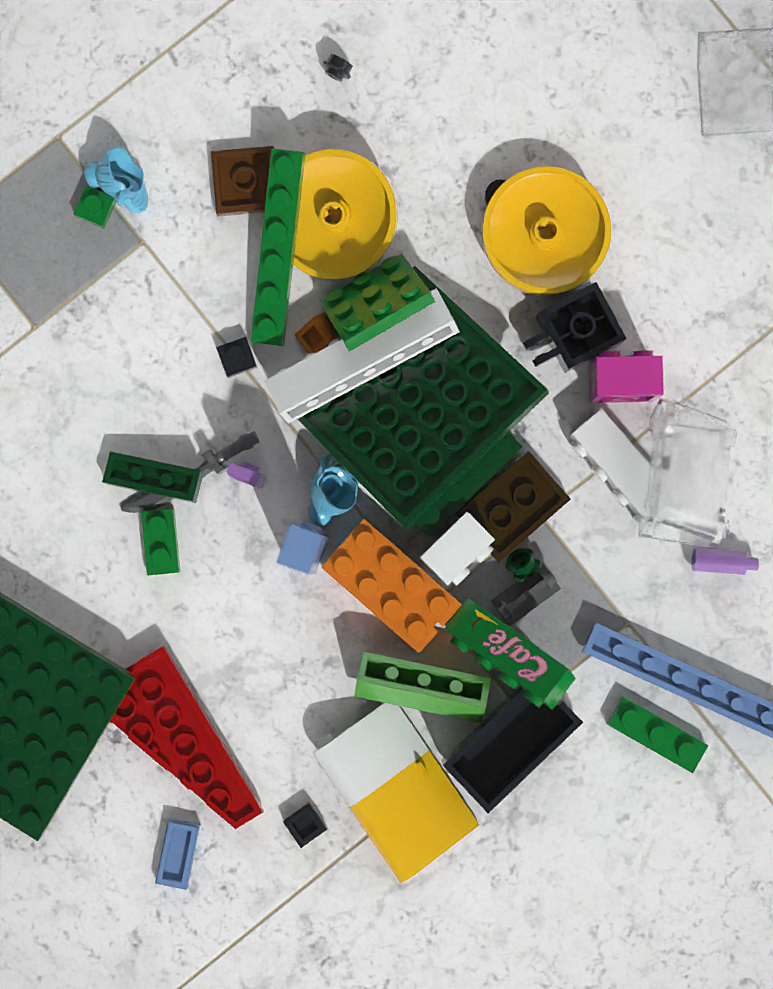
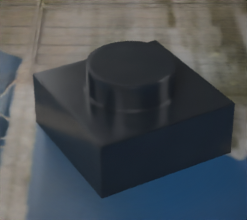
(236, 357)

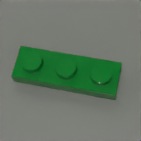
(657, 734)

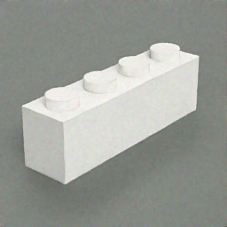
(614, 461)

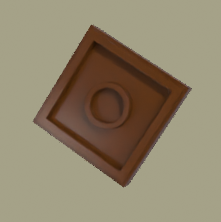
(240, 180)

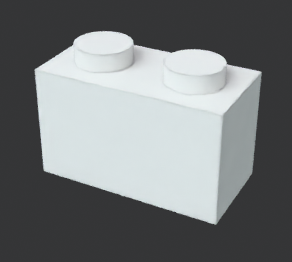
(458, 549)

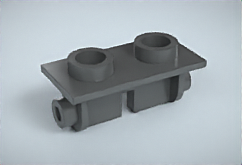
(525, 595)

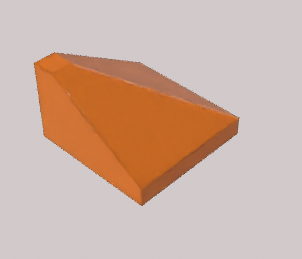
(316, 334)

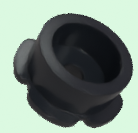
(337, 68)

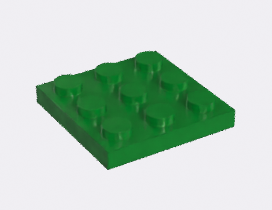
(376, 301)

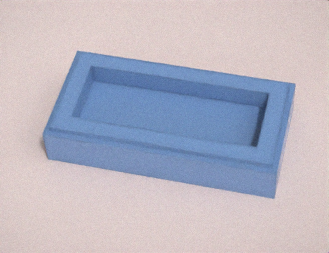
(177, 853)

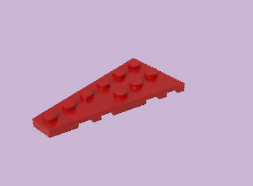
(175, 732)

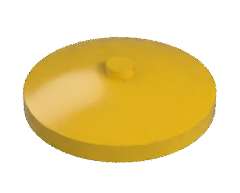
(343, 215)
(546, 231)

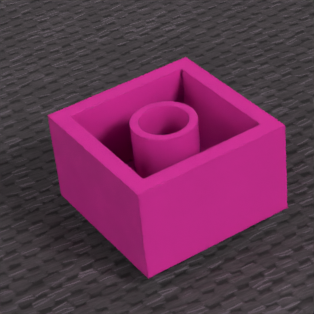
(626, 378)

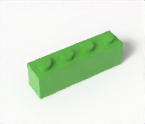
(422, 687)

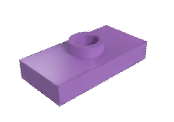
(246, 473)

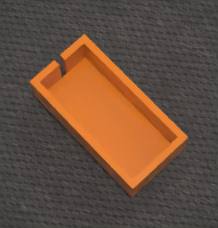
(391, 585)

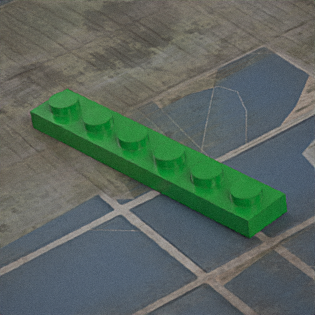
(278, 247)

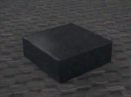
(305, 824)

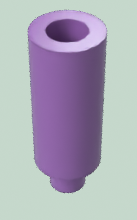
(722, 561)

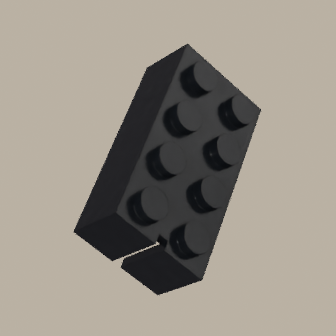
(508, 747)

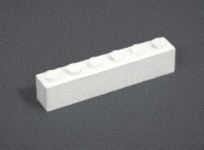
(336, 371)

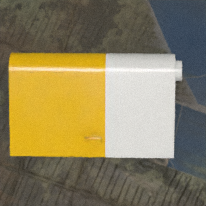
(395, 790)

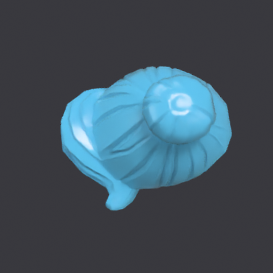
(119, 178)
(331, 490)

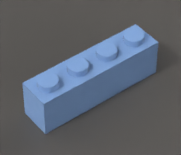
(303, 548)

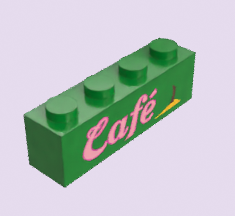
(510, 654)

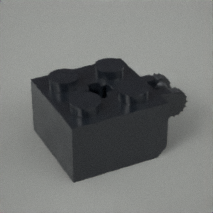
(572, 348)

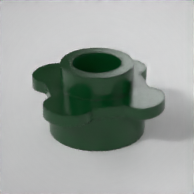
(522, 564)

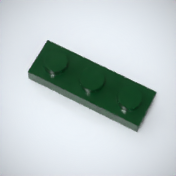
(153, 477)

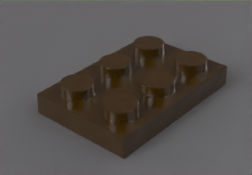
(516, 504)

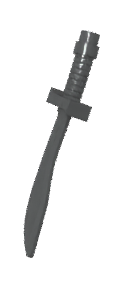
(214, 463)

